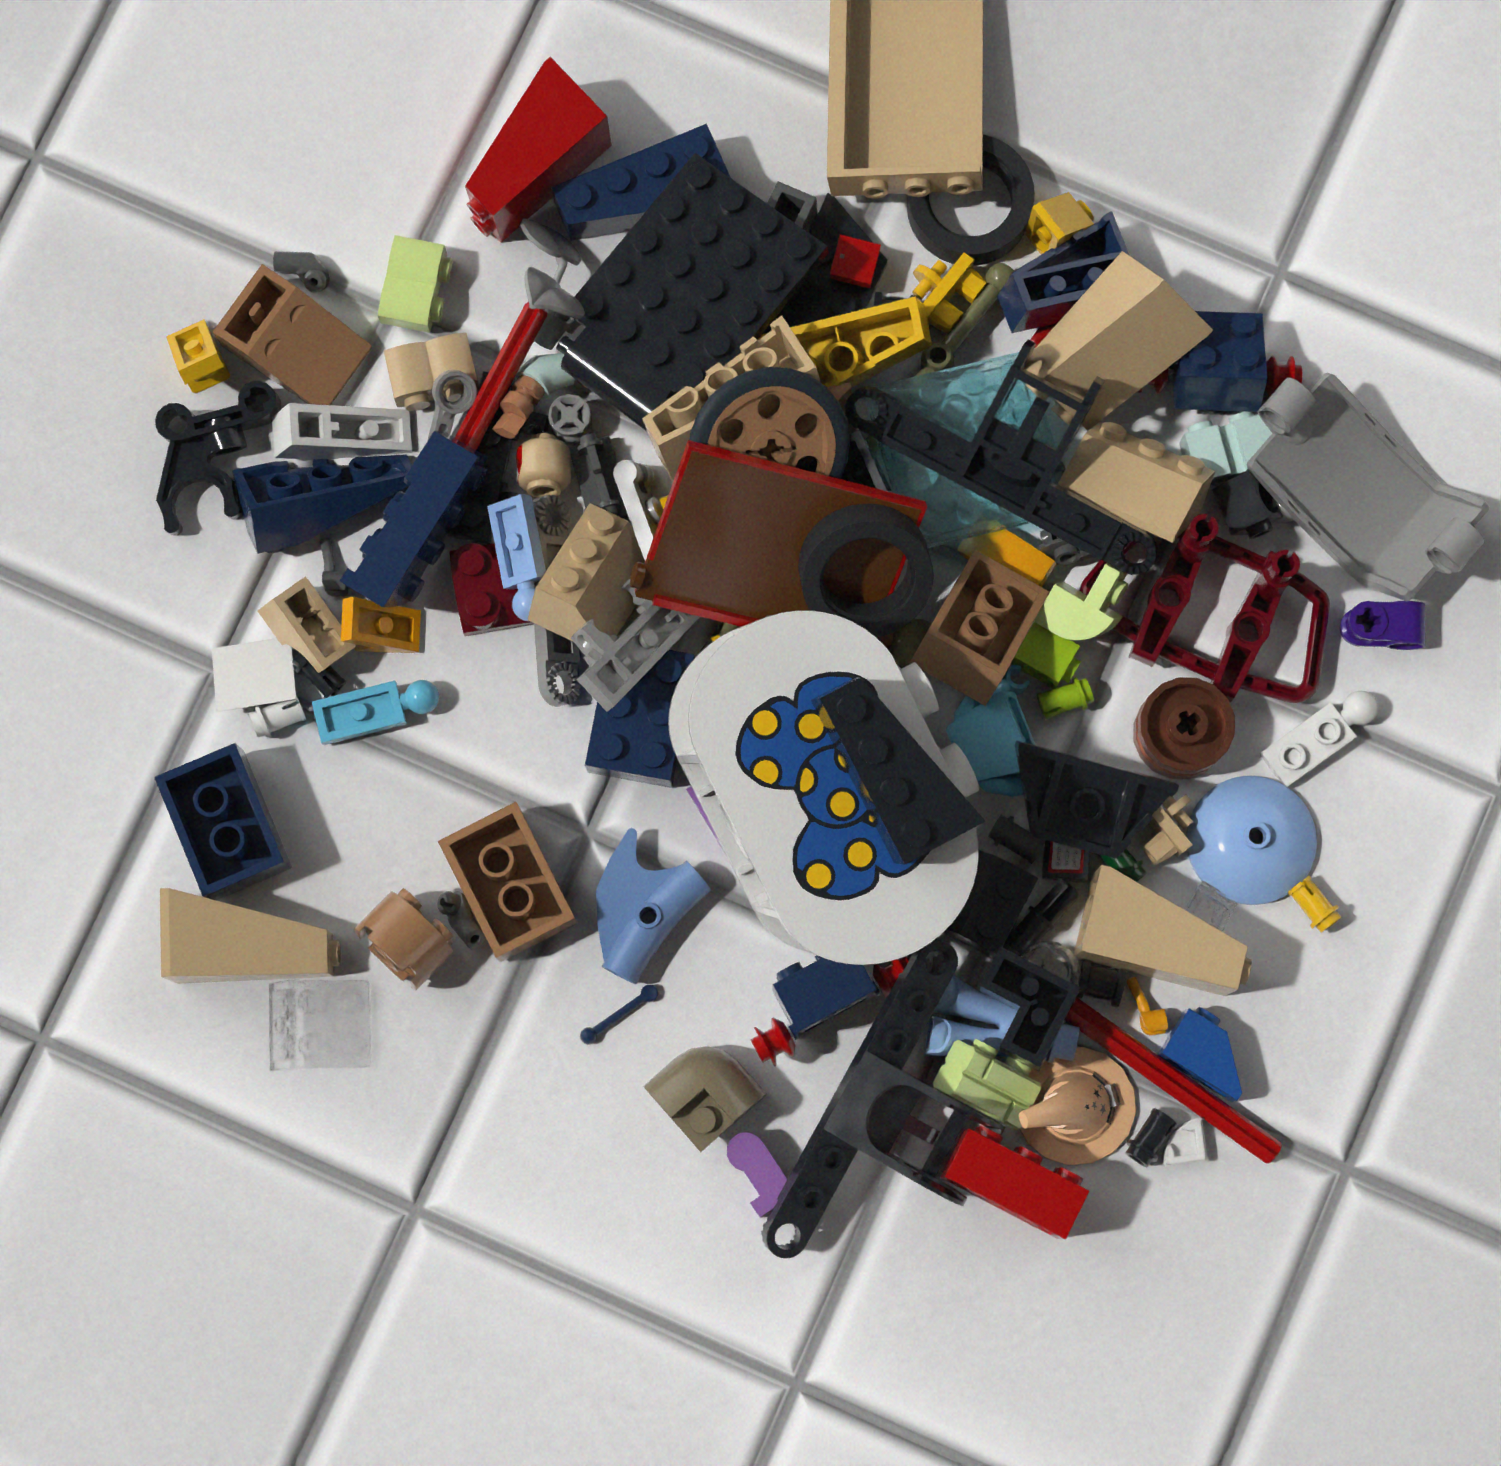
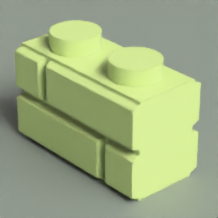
(986, 1083)

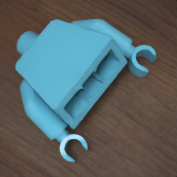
(990, 734)

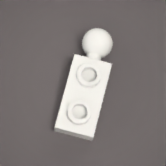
(1318, 737)

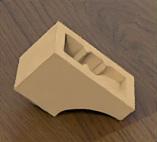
(306, 624)

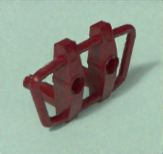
(1258, 609)

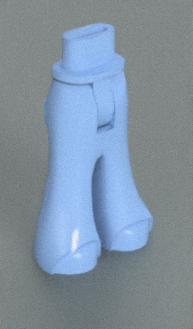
(970, 1003)

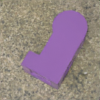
(750, 1155)

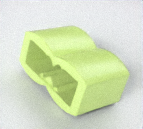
(413, 284)

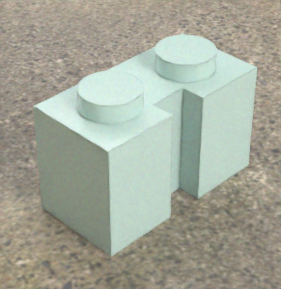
(1226, 447)

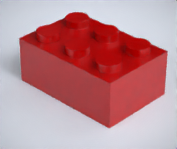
(1016, 1181)

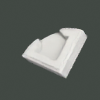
(1186, 1145)

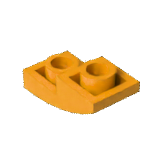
(1012, 553)

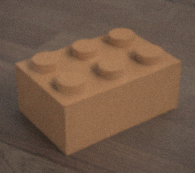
(980, 627)
(507, 882)

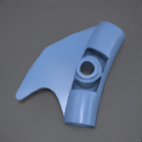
(628, 893)

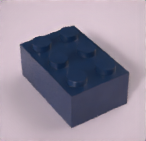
(634, 734)
(223, 822)

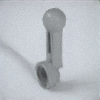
(446, 411)

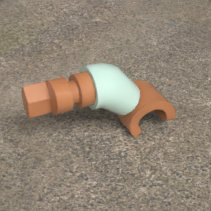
(533, 382)

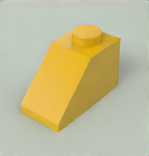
(1056, 221)

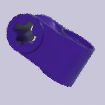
(1392, 624)

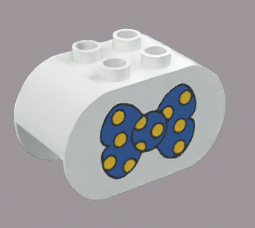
(787, 801)

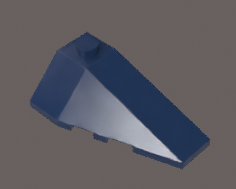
(296, 504)

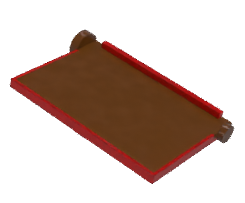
(737, 534)

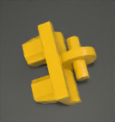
(959, 279)

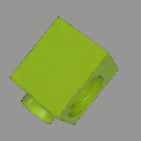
(1047, 656)

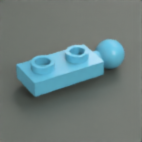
(371, 709)

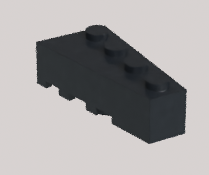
(894, 776)

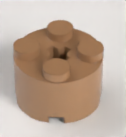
(406, 938)

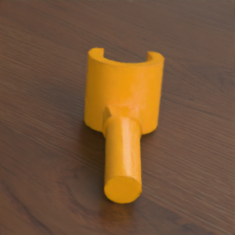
(1152, 1021)

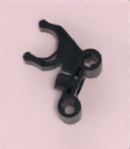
(202, 439)

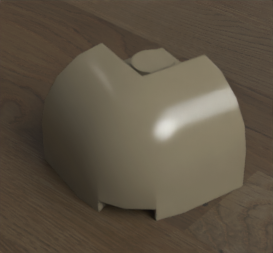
(705, 1093)

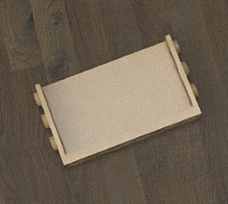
(905, 97)

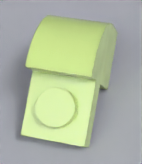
(1083, 616)

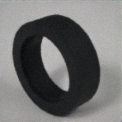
(992, 245)
(858, 523)

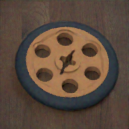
(797, 395)

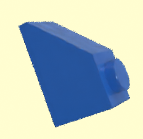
(1203, 1052)

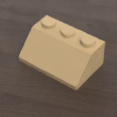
(1138, 480)
(588, 577)

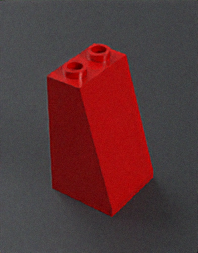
(542, 144)

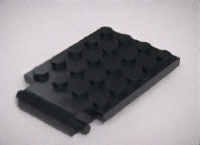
(685, 290)

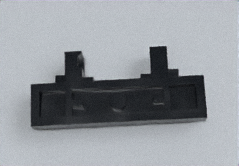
(476, 522)

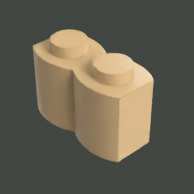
(418, 364)

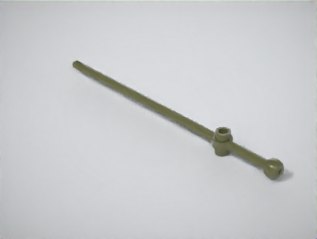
(996, 278)

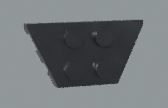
(823, 296)
(1086, 800)

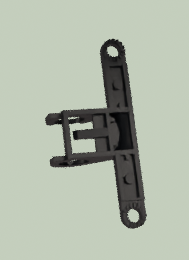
(1010, 463)
(874, 1108)

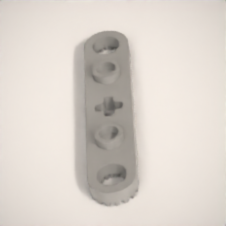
(553, 652)

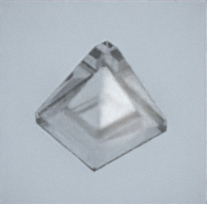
(1211, 905)

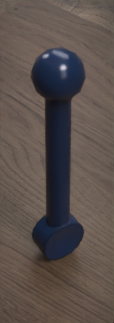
(648, 993)

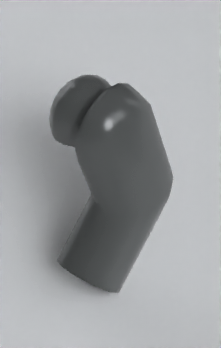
(306, 266)
(461, 918)

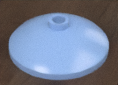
(1227, 856)

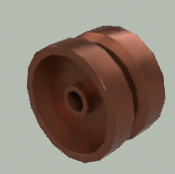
(1198, 707)

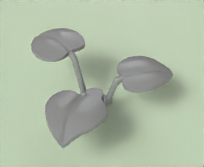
(545, 291)

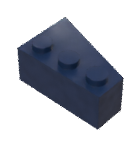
(1057, 279)

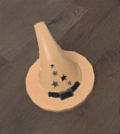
(1080, 1110)

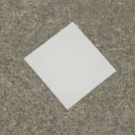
(253, 674)

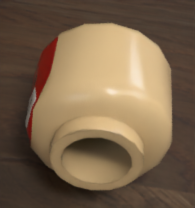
(543, 465)

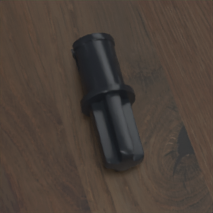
(1043, 916)

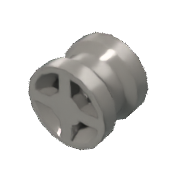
(565, 411)

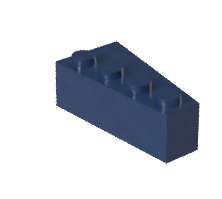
(622, 191)
(417, 522)

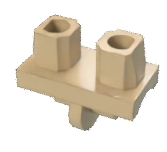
(1169, 837)

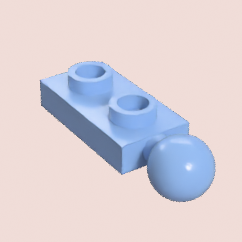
(517, 549)

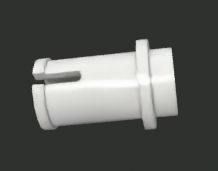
(276, 716)

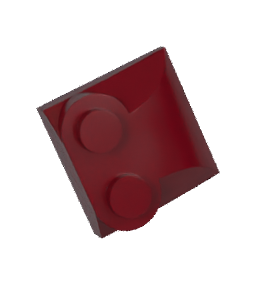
(480, 592)

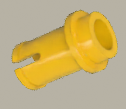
(1315, 904)

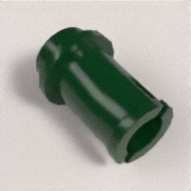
(1126, 865)

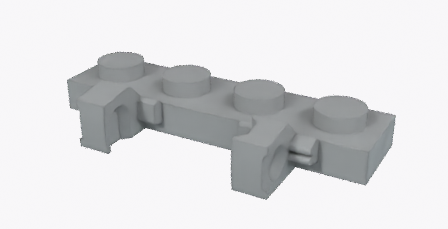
(624, 660)

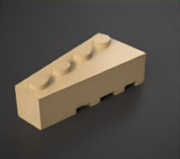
(673, 420)

